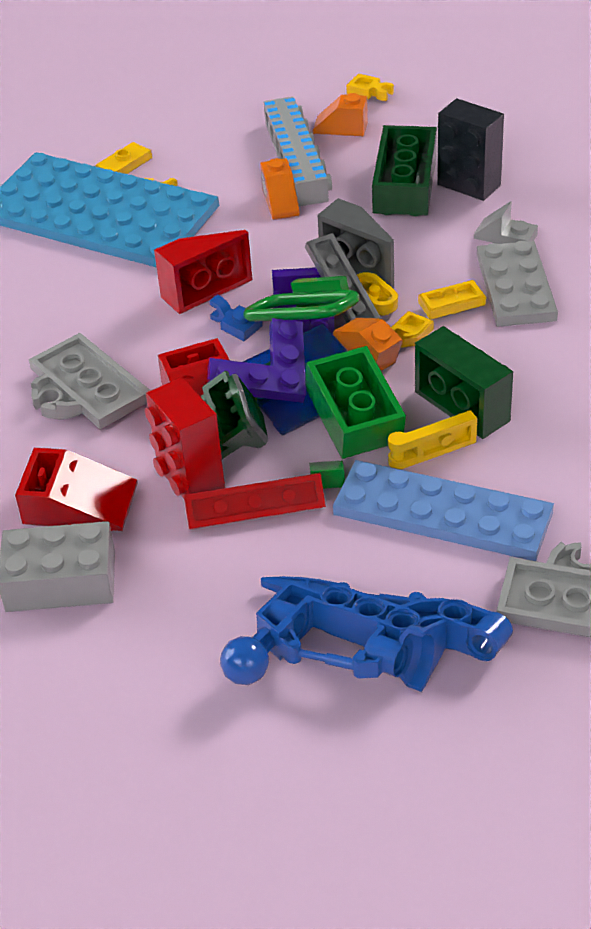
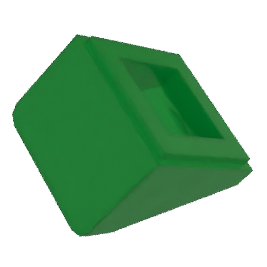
(331, 473)

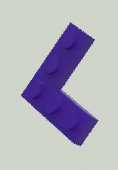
(286, 372)

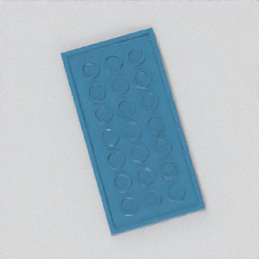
(100, 208)

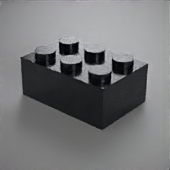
(470, 149)

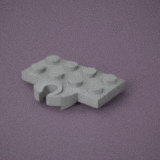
(84, 382)
(549, 593)

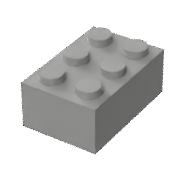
(57, 566)

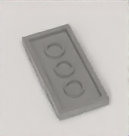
(516, 283)

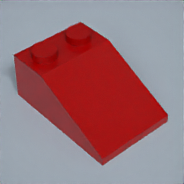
(202, 267)

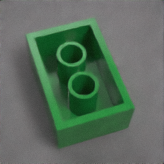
(354, 401)

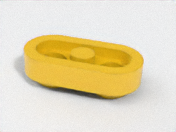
(380, 293)

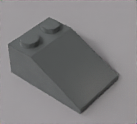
(360, 237)

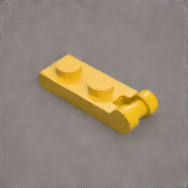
(431, 440)

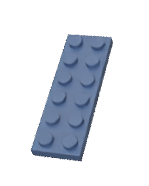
(444, 510)

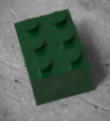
(463, 379)

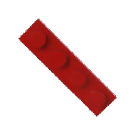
(254, 501)

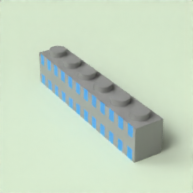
(294, 141)

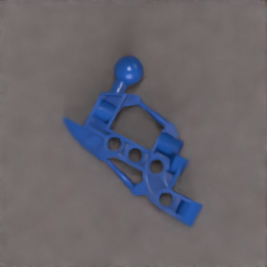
(397, 632)

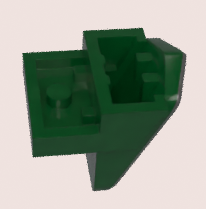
(237, 413)

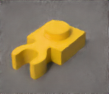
(369, 87)

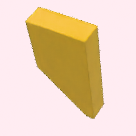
(412, 328)

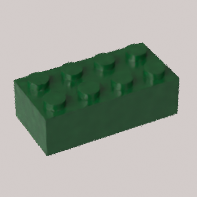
(404, 170)

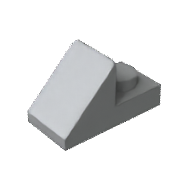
(501, 229)

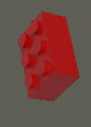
(184, 438)

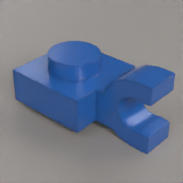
(232, 320)

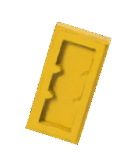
(126, 159)
(451, 299)

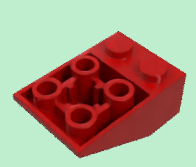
(190, 363)
(72, 490)

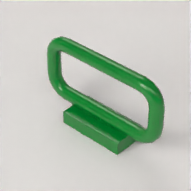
(313, 300)

